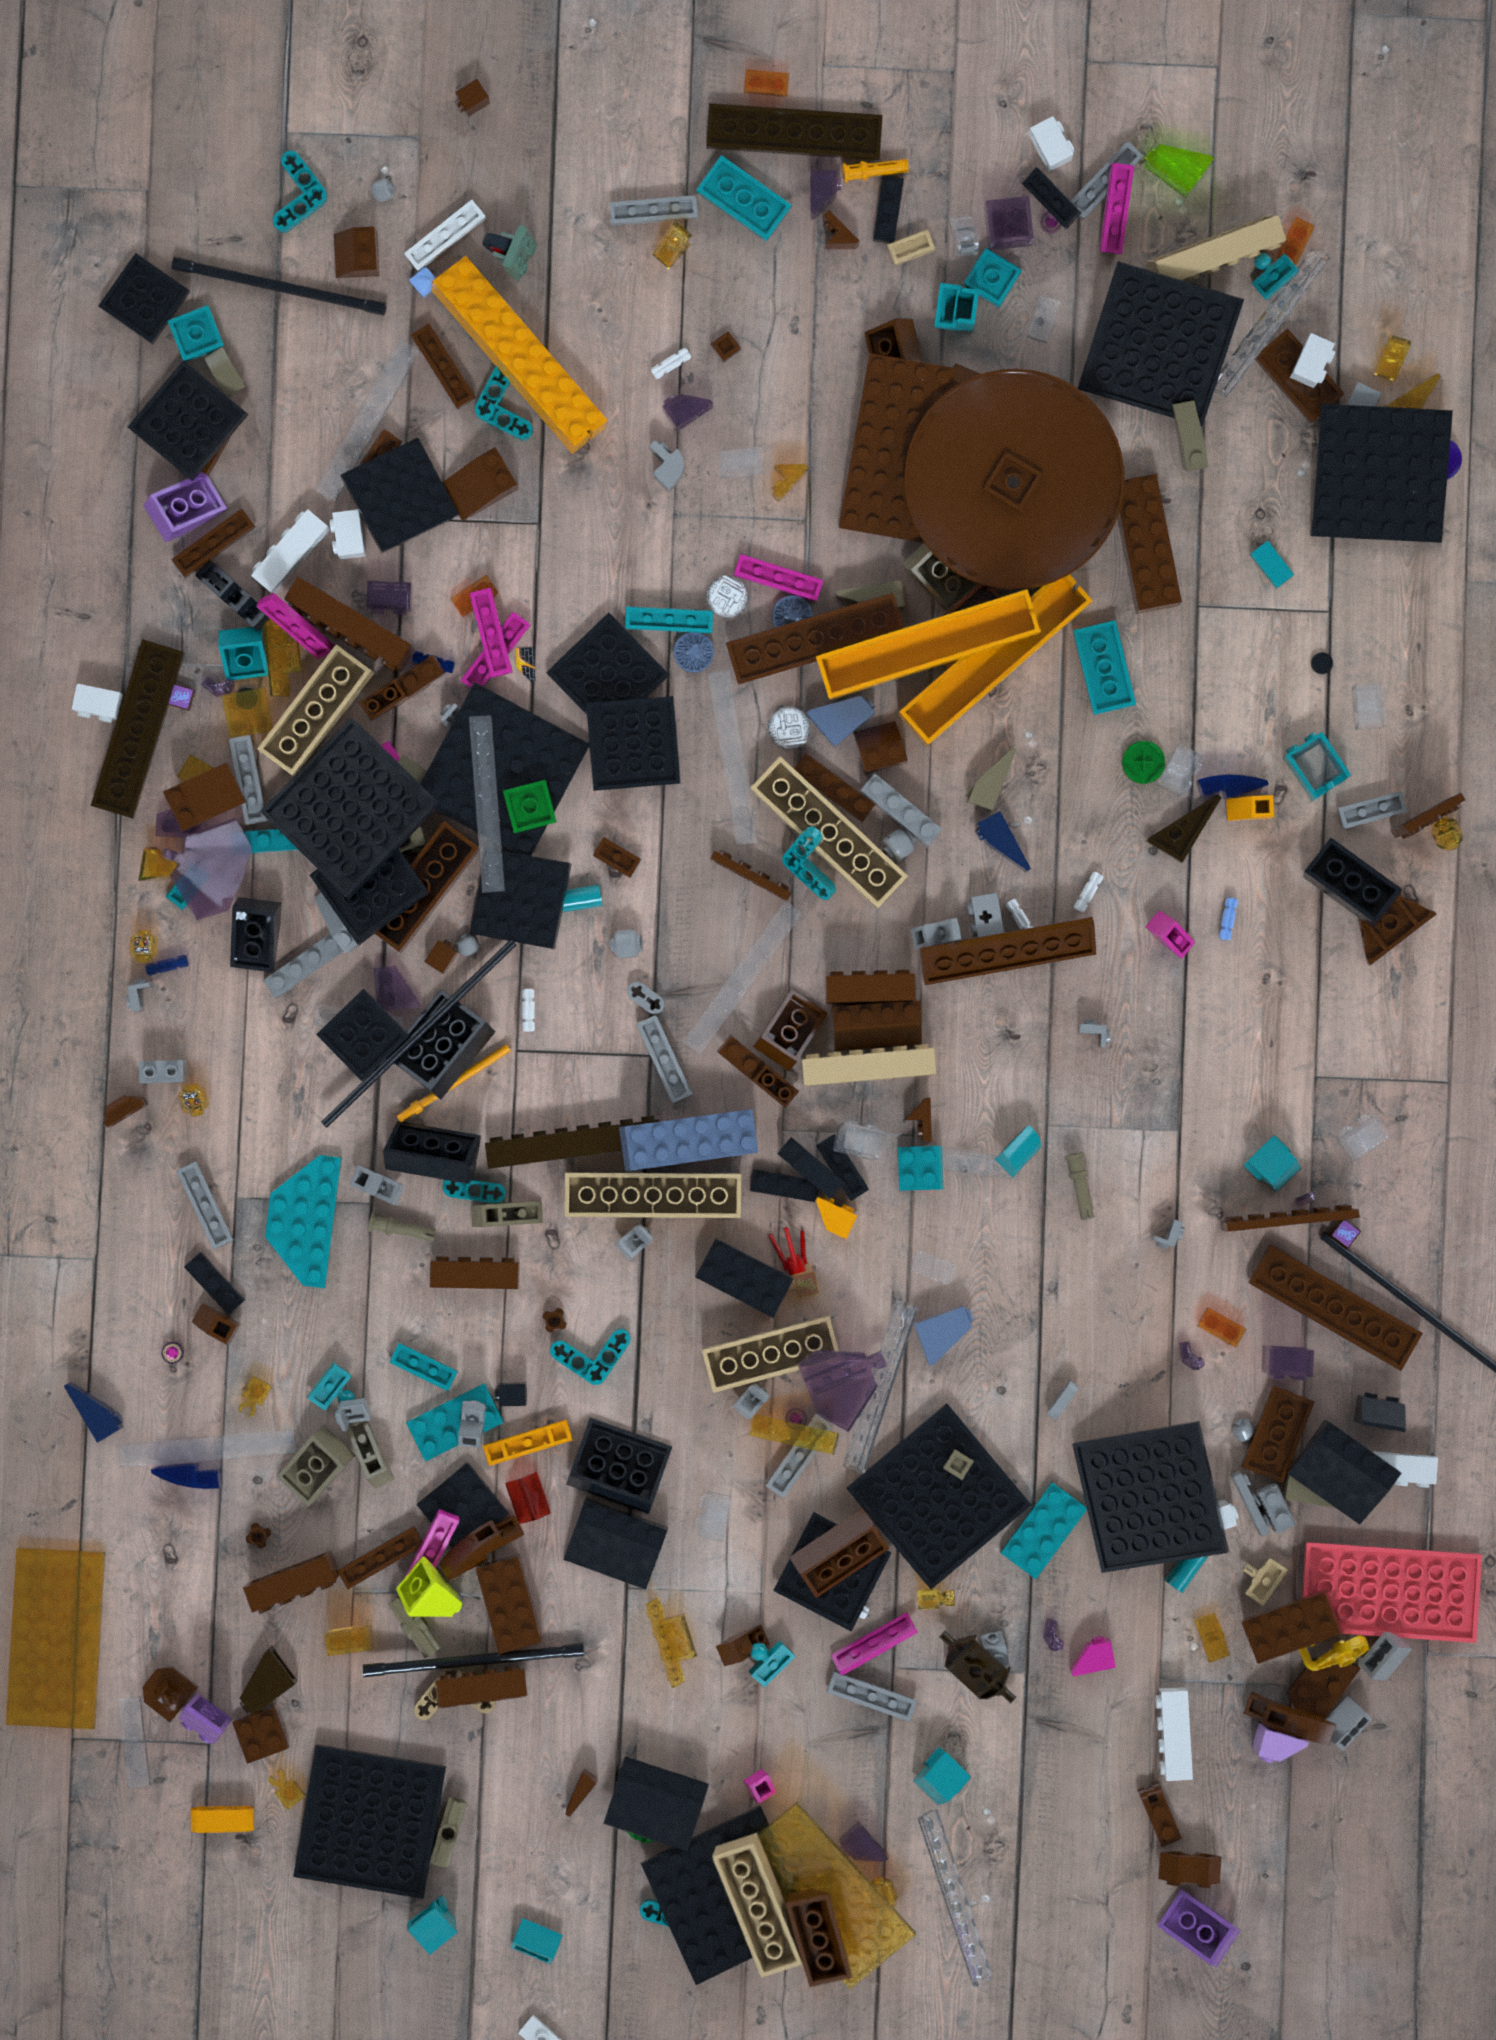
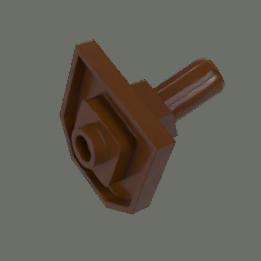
(167, 1691)

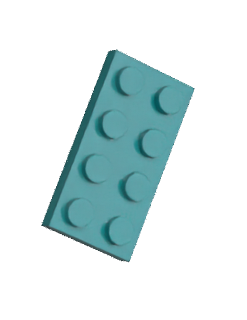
(744, 198)
(1104, 667)
(439, 1427)
(1043, 1530)

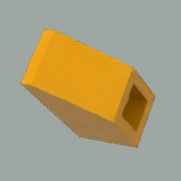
(1250, 808)
(835, 1218)

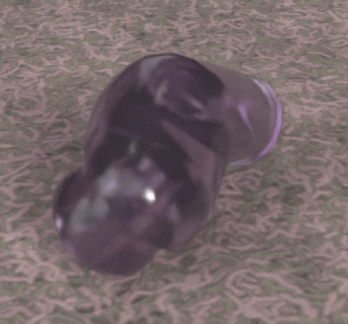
(218, 689)
(1188, 1358)
(1050, 1637)

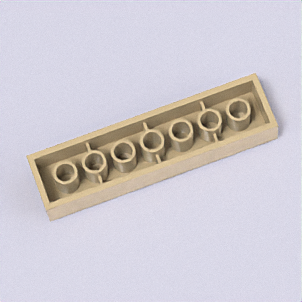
(842, 843)
(653, 1195)

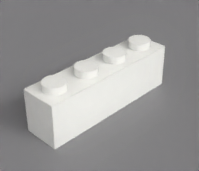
(290, 551)
(1414, 1468)
(1175, 1734)

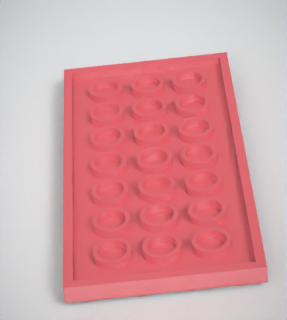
(1397, 1590)

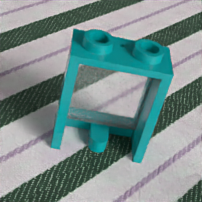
(1316, 765)

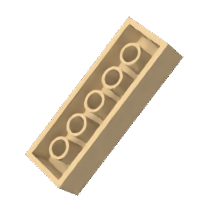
(1221, 249)
(315, 710)
(868, 1066)
(766, 1353)
(758, 1904)

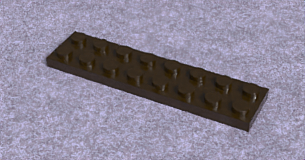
(794, 131)
(137, 729)

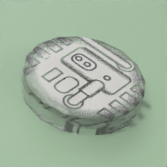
(727, 597)
(789, 727)

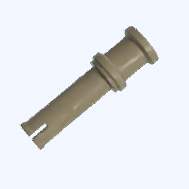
(1078, 1175)
(390, 1226)

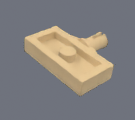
(1264, 1580)

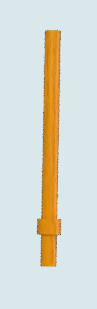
(417, 1106)

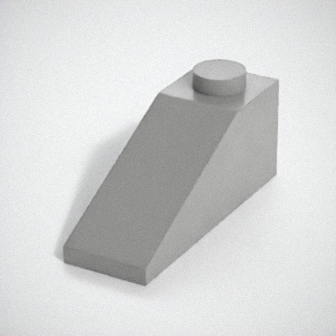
(335, 926)

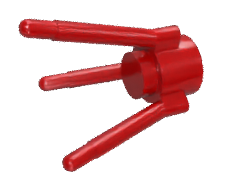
(795, 1263)

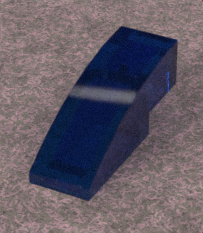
(1229, 785)
(189, 1475)

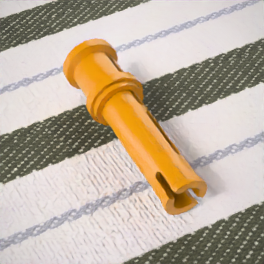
(866, 170)

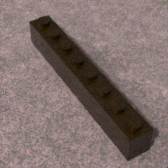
(559, 1145)

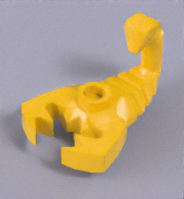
(1342, 1653)

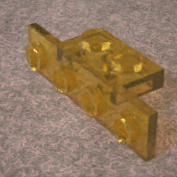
(282, 658)
(673, 1640)

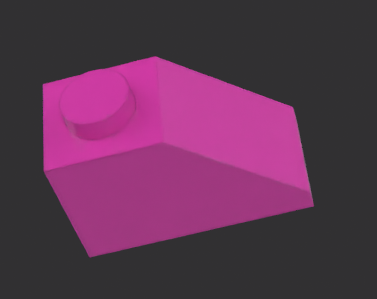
(1170, 934)
(1094, 1657)

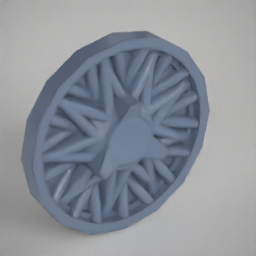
(790, 610)
(693, 652)

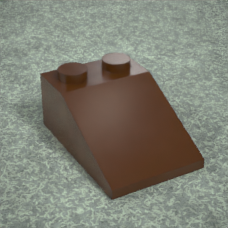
(480, 484)
(204, 796)
(790, 1030)

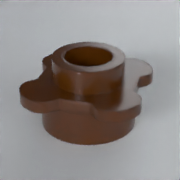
(550, 1325)
(264, 1534)

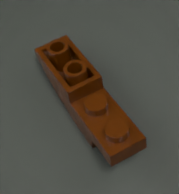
(402, 688)
(757, 1071)
(473, 1548)
(1289, 1720)

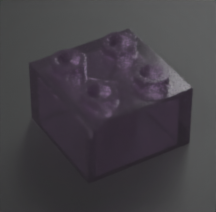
(1008, 223)
(1288, 1361)

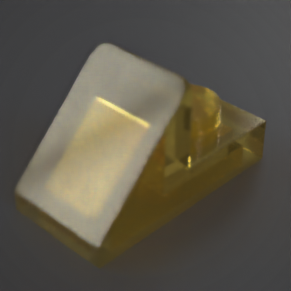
(672, 245)
(1392, 357)
(792, 474)
(1211, 1637)

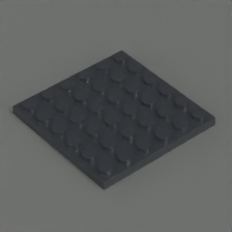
(1159, 341)
(1381, 473)
(525, 753)
(350, 808)
(1150, 1497)
(931, 1512)
(369, 1821)
(697, 1901)

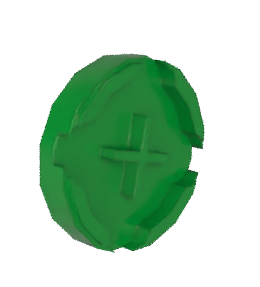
(1143, 762)

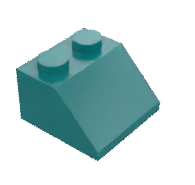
(243, 653)

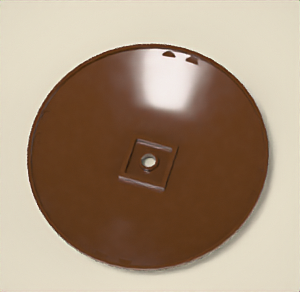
(1025, 429)

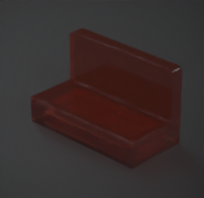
(528, 1498)

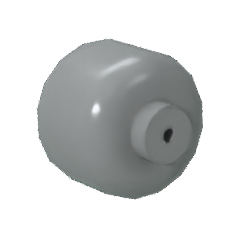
(383, 190)
(467, 944)
(1243, 1430)

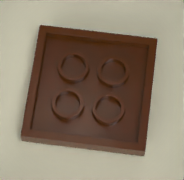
(1429, 817)

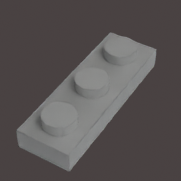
(1372, 810)
(1251, 1503)

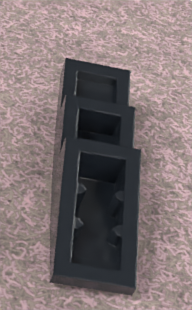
(232, 594)

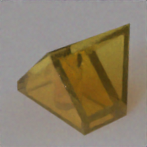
(155, 866)

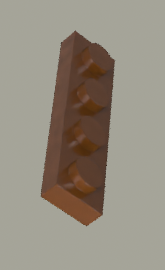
(443, 366)
(213, 543)
(834, 787)
(759, 879)
(380, 1557)

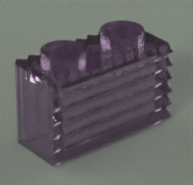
(389, 596)

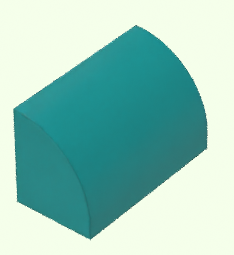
(1019, 1151)
(536, 1941)

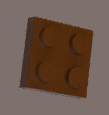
(260, 1734)

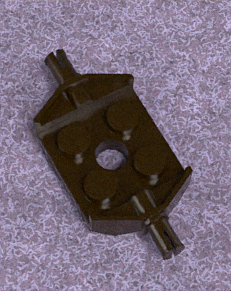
(967, 1653)

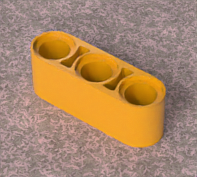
(221, 1819)

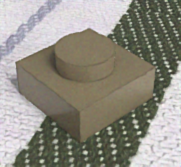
(958, 1464)

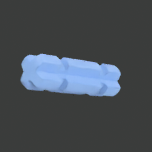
(1228, 918)

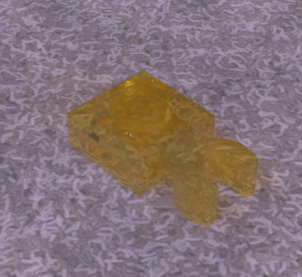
(255, 1393)
(933, 1599)
(288, 1792)

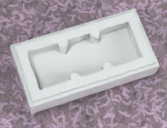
(536, 2030)

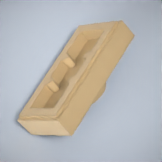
(911, 247)

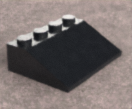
(446, 1047)
(619, 1465)
(1343, 1472)
(616, 1543)
(656, 1803)

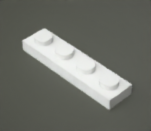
(445, 235)

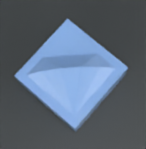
(423, 281)

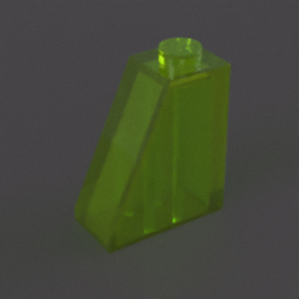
(1177, 167)

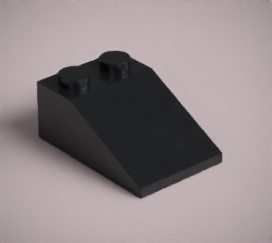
(255, 934)

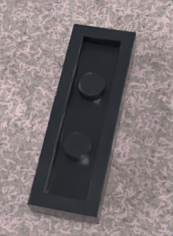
(1051, 198)
(888, 209)
(844, 1168)
(783, 1185)
(214, 1283)

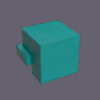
(956, 308)
(1273, 1164)
(941, 1777)
(433, 1925)

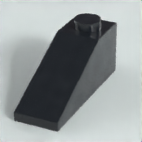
(810, 1168)

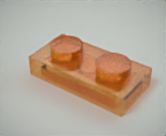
(766, 83)
(1296, 240)
(463, 601)
(1221, 1327)

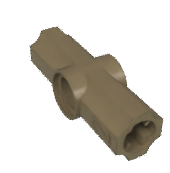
(415, 1629)
(452, 1819)

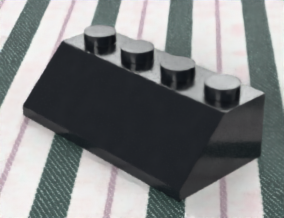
(432, 1152)

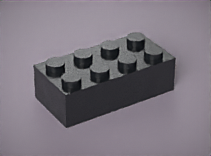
(1352, 883)
(744, 1277)

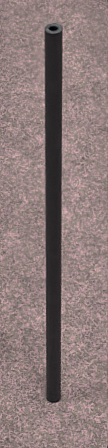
(413, 1038)
(1409, 1301)

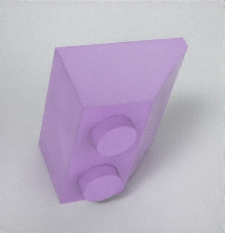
(1276, 1745)

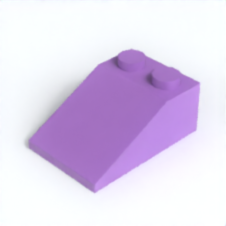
(184, 506)
(204, 1719)
(1199, 1928)

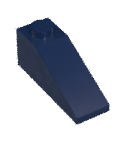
(999, 837)
(96, 1414)

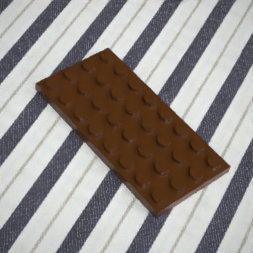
(891, 408)

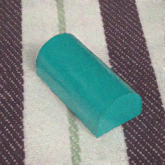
(582, 898)
(1184, 1572)

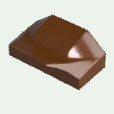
(122, 1108)

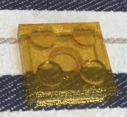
(247, 713)

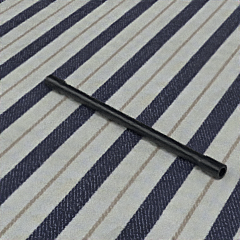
(367, 305)
(382, 1669)

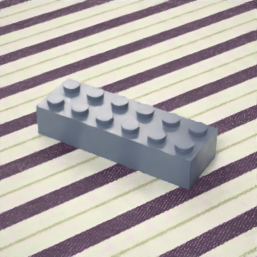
(688, 1140)

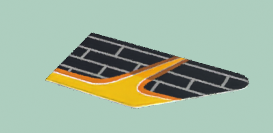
(525, 662)

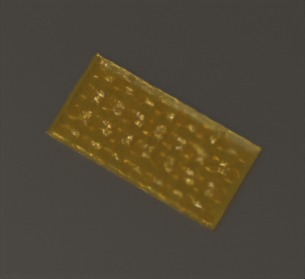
(55, 1638)
(809, 1859)

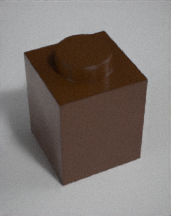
(471, 98)
(441, 956)

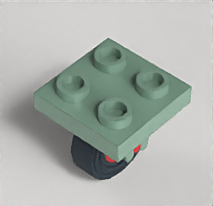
(512, 250)

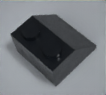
(1380, 1413)

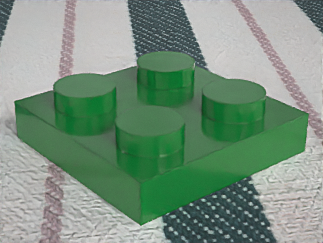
(529, 806)

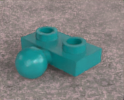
(1275, 275)
(331, 1386)
(769, 1662)

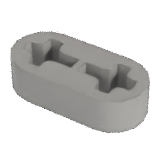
(642, 1002)
(1062, 1400)

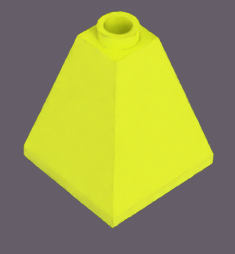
(427, 1592)

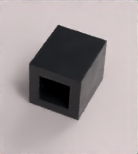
(511, 1394)

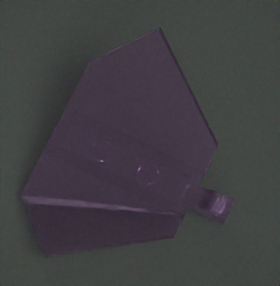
(211, 867)
(840, 1383)

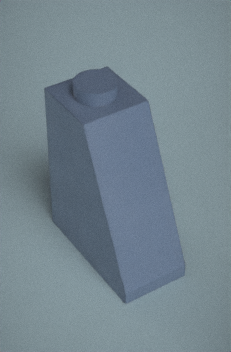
(841, 718)
(942, 1331)

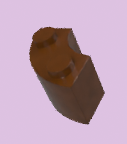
(1185, 1868)

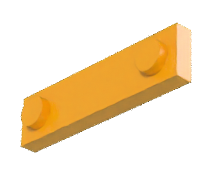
(527, 1442)

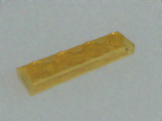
(794, 1434)

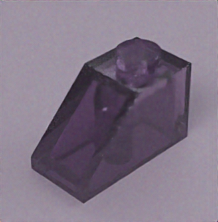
(823, 190)
(685, 409)
(861, 1845)

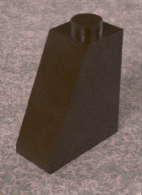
(267, 1683)

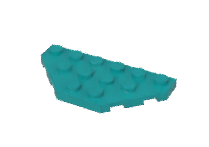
(303, 1219)

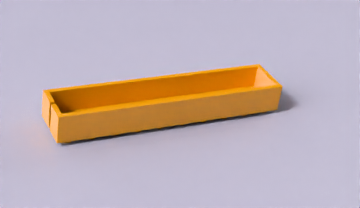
(518, 354)
(928, 644)
(980, 673)

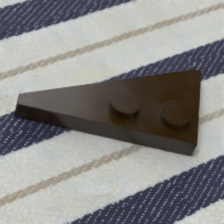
(1181, 835)

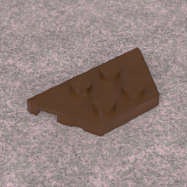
(1395, 926)
(1321, 1689)

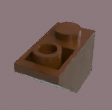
(215, 1324)
(739, 1646)

